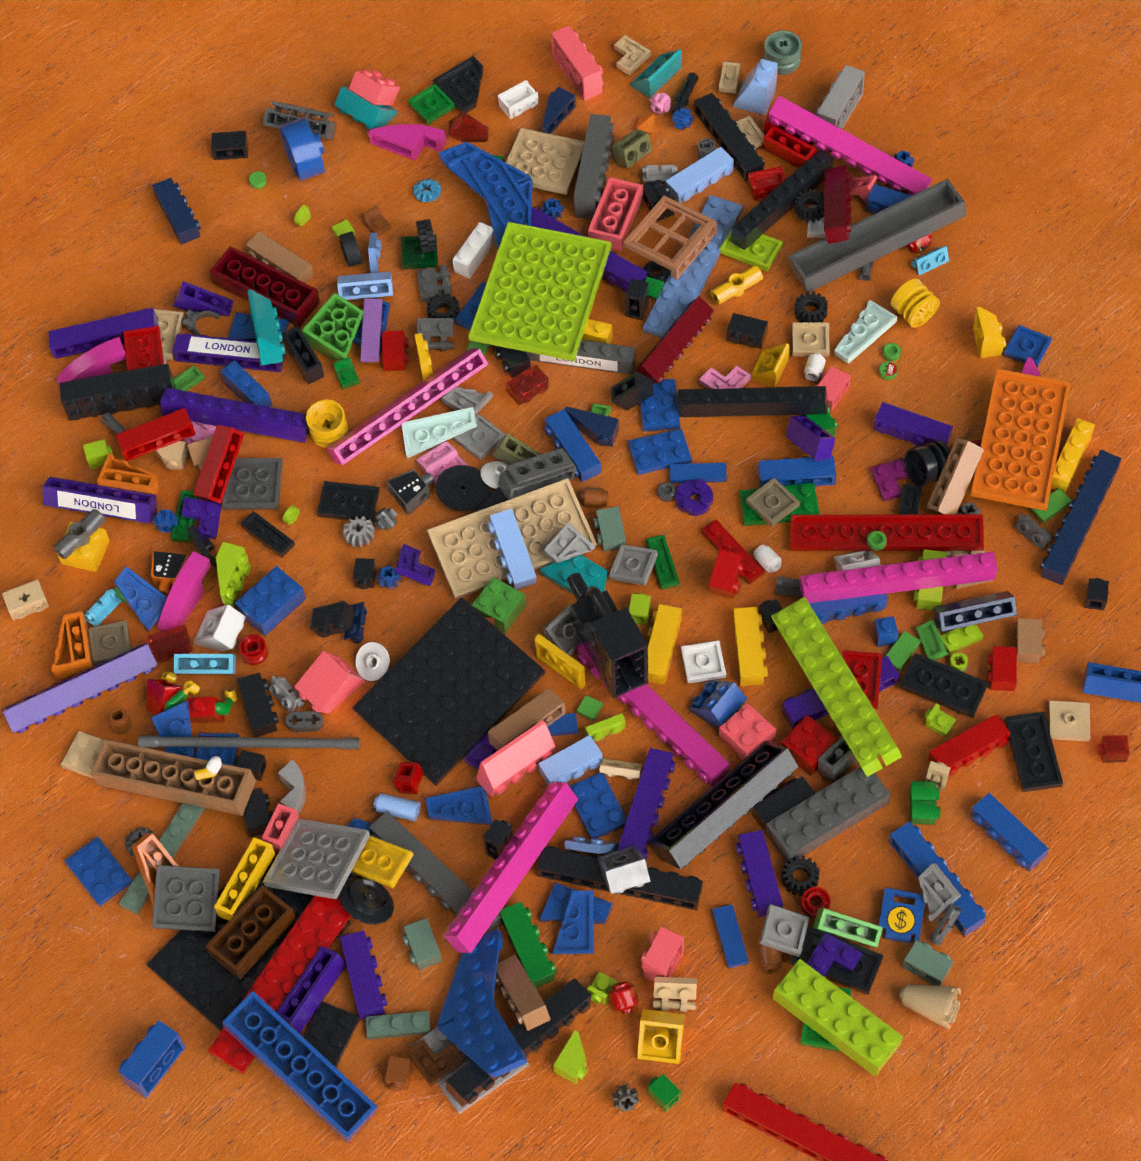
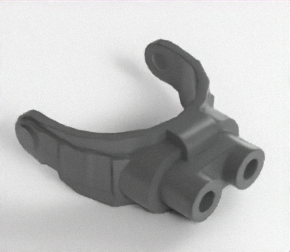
(194, 316)

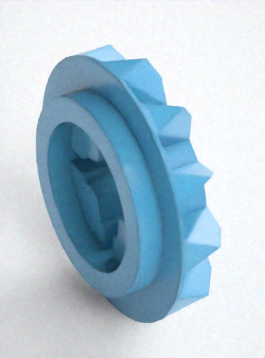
(427, 196)

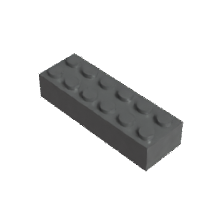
(593, 165)
(827, 814)

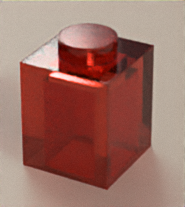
(1113, 749)

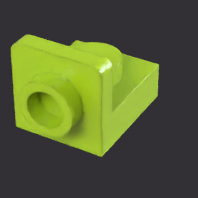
(939, 721)
(600, 988)

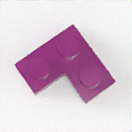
(886, 478)

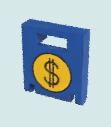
(901, 919)

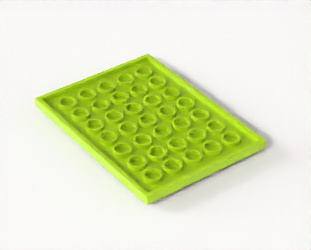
(540, 291)

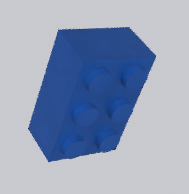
(270, 600)
(151, 1058)

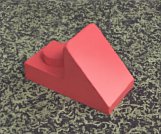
(863, 186)

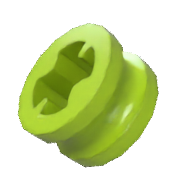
(959, 656)

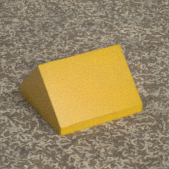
(770, 365)

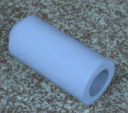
(397, 807)

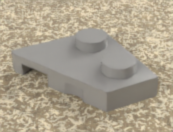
(567, 545)
(937, 891)

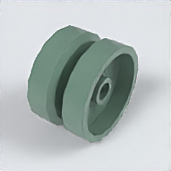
(784, 49)

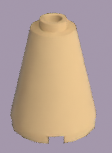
(932, 1002)

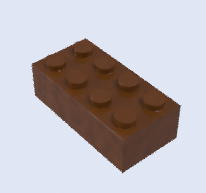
(251, 932)

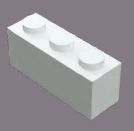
(474, 250)

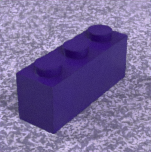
(810, 437)

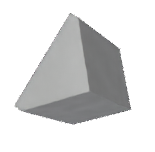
(562, 632)

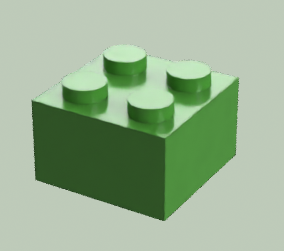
(501, 603)

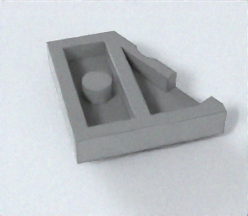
(465, 398)

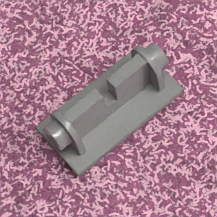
(653, 172)
(280, 689)

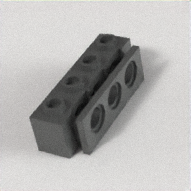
(275, 117)
(536, 473)

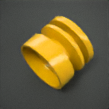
(915, 303)
(326, 415)

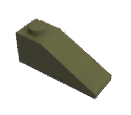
(512, 450)

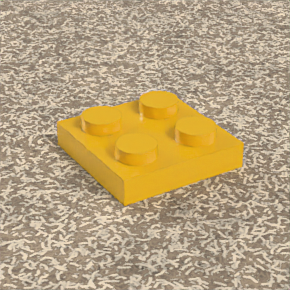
(424, 356)

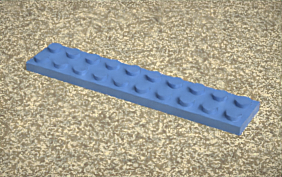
(679, 293)

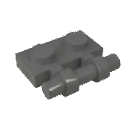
(428, 282)
(437, 328)

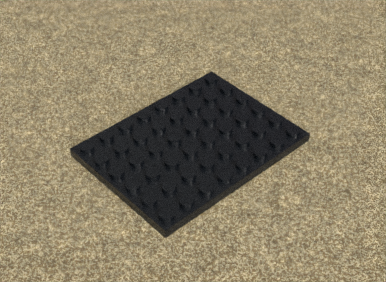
(449, 690)
(205, 982)

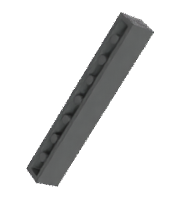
(427, 867)

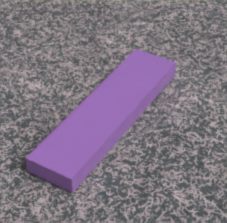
(371, 330)

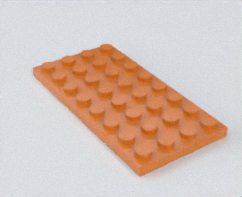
(1021, 439)

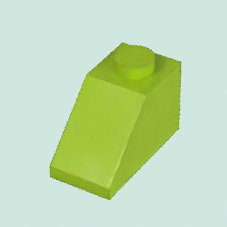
(572, 1061)

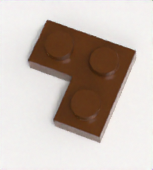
(434, 1066)

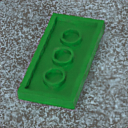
(803, 492)

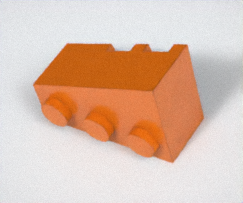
(124, 476)
(74, 647)
(148, 855)

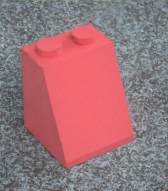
(328, 682)

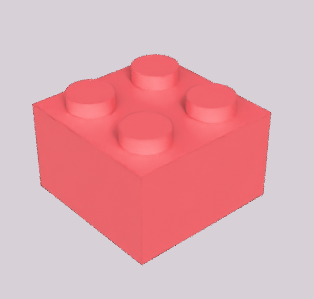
(374, 87)
(746, 731)
(663, 954)

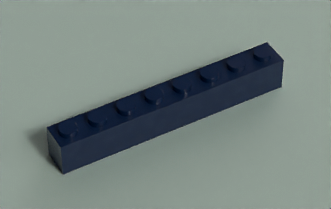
(1080, 517)

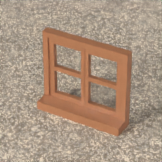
(692, 246)

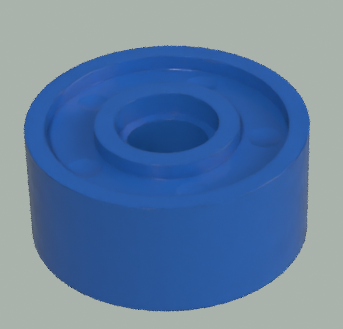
(302, 148)

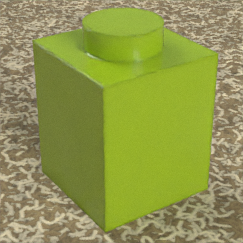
(97, 453)
(640, 608)

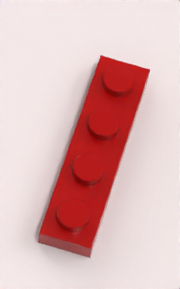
(722, 539)

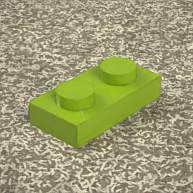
(961, 638)
(606, 727)

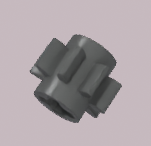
(969, 508)
(385, 518)
(625, 1097)

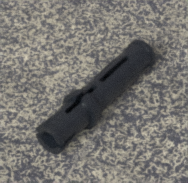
(683, 98)

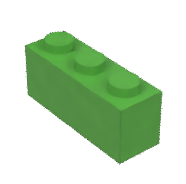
(847, 927)

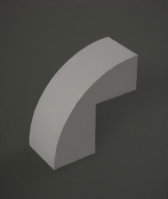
(293, 779)

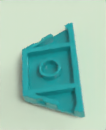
(591, 572)

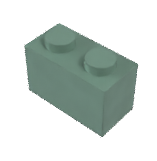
(610, 528)
(422, 943)
(928, 963)

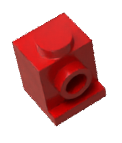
(408, 777)

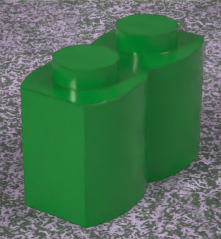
(923, 802)

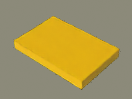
(560, 661)
(382, 862)

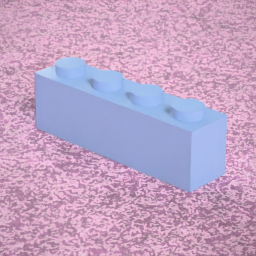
(700, 175)
(512, 548)

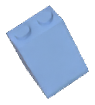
(758, 88)

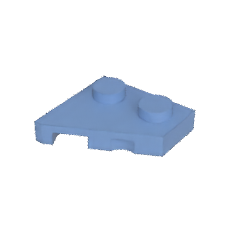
(374, 252)
(593, 845)

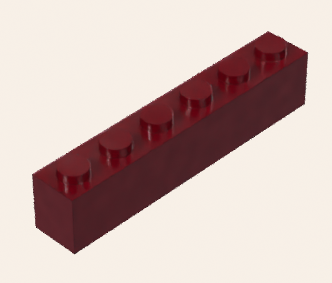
(837, 204)
(675, 340)

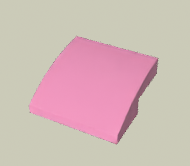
(439, 459)

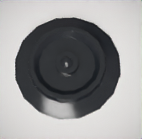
(461, 488)
(366, 900)

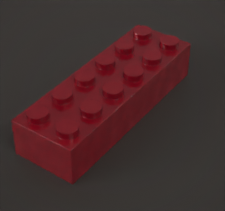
(241, 273)

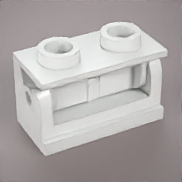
(518, 99)

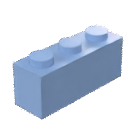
(365, 285)
(571, 761)

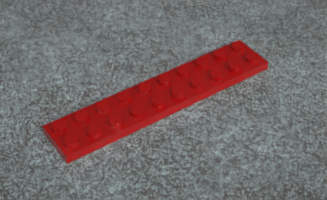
(902, 532)
(315, 928)

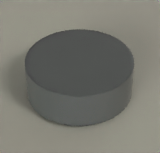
(666, 492)

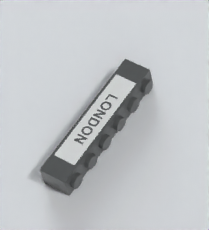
(597, 357)

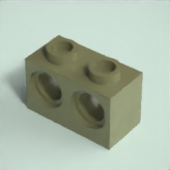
(632, 148)

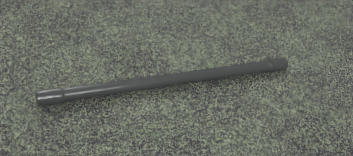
(156, 741)

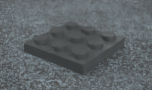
(254, 484)
(185, 898)

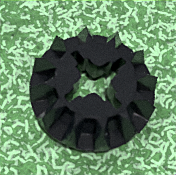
(651, 267)

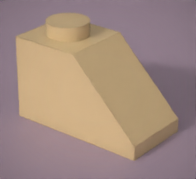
(173, 455)

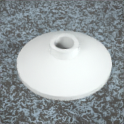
(491, 473)
(366, 661)

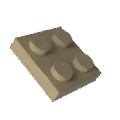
(772, 502)
(109, 641)

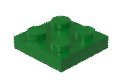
(431, 104)

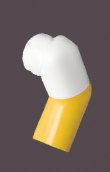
(210, 770)

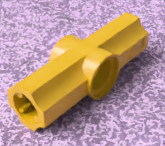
(736, 285)

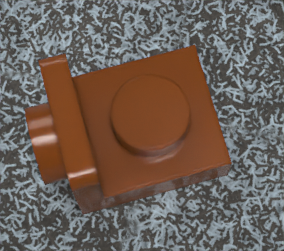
(375, 221)

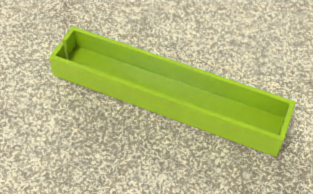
(836, 686)

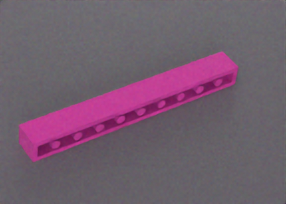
(848, 147)
(407, 406)
(898, 577)
(669, 728)
(510, 867)

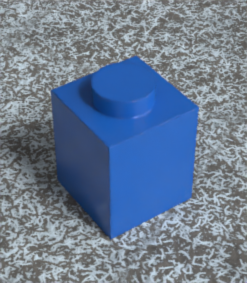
(885, 631)

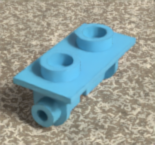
(931, 260)
(102, 608)

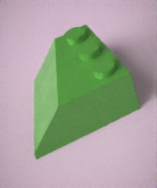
(334, 328)

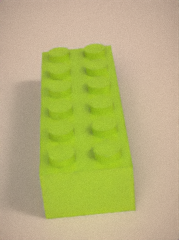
(837, 1017)

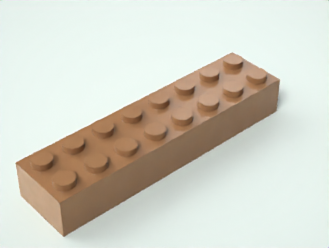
(172, 777)

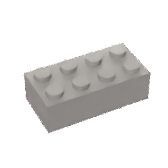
(842, 97)

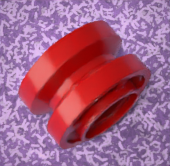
(253, 657)
(815, 893)

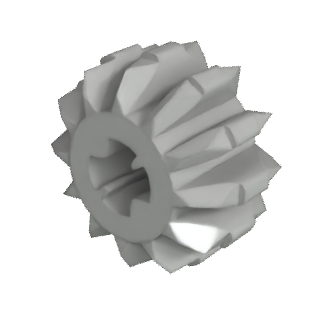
(358, 531)

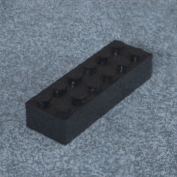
(115, 392)

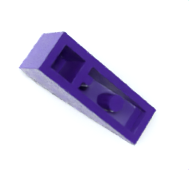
(198, 299)

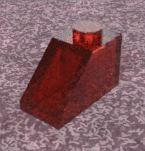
(467, 129)

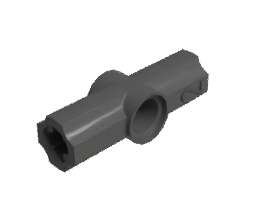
(72, 540)

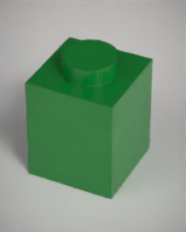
(663, 1092)

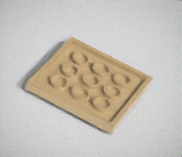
(547, 159)

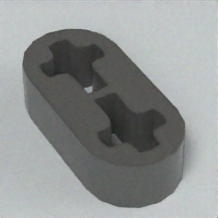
(304, 721)

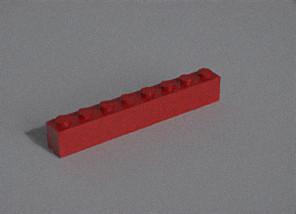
(793, 1129)

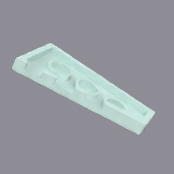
(869, 327)
(435, 429)

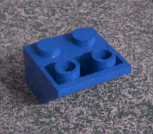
(717, 702)

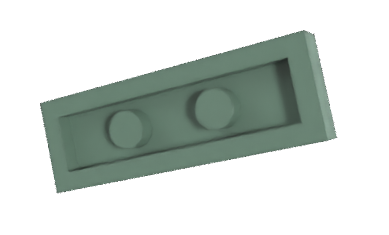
(398, 1025)

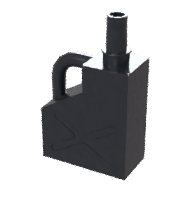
(609, 638)

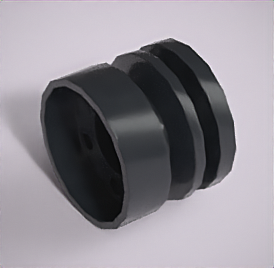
(926, 462)

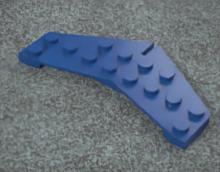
(500, 184)
(471, 1015)

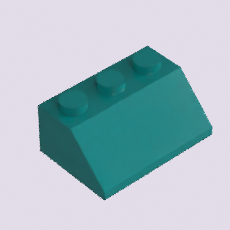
(363, 110)

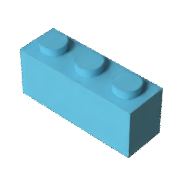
(204, 664)

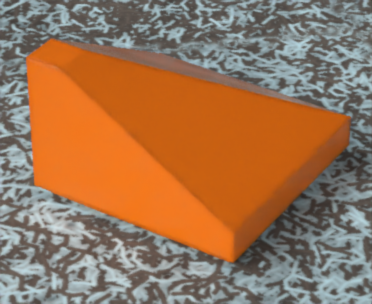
(646, 123)

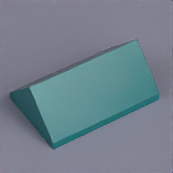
(658, 73)

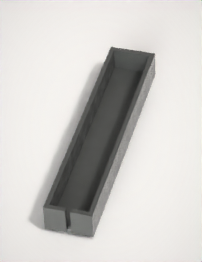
(879, 235)

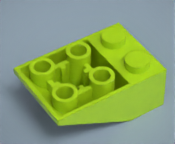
(232, 570)

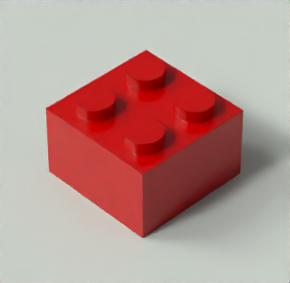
(727, 574)
(808, 743)

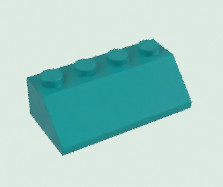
(265, 329)

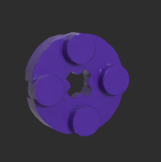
(690, 488)

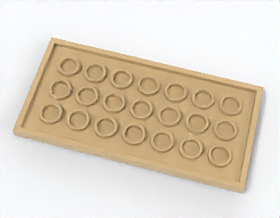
(468, 547)

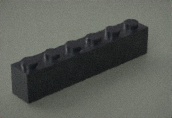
(728, 135)

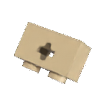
(25, 600)

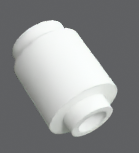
(814, 367)
(767, 558)

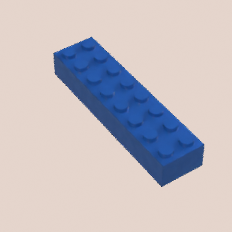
(300, 1066)

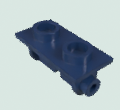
(359, 619)

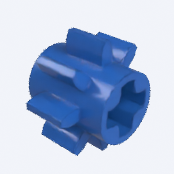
(682, 118)
(905, 158)
(552, 208)
(165, 520)
(388, 577)

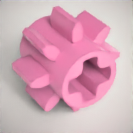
(660, 103)

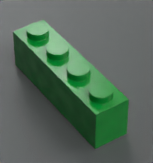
(527, 944)

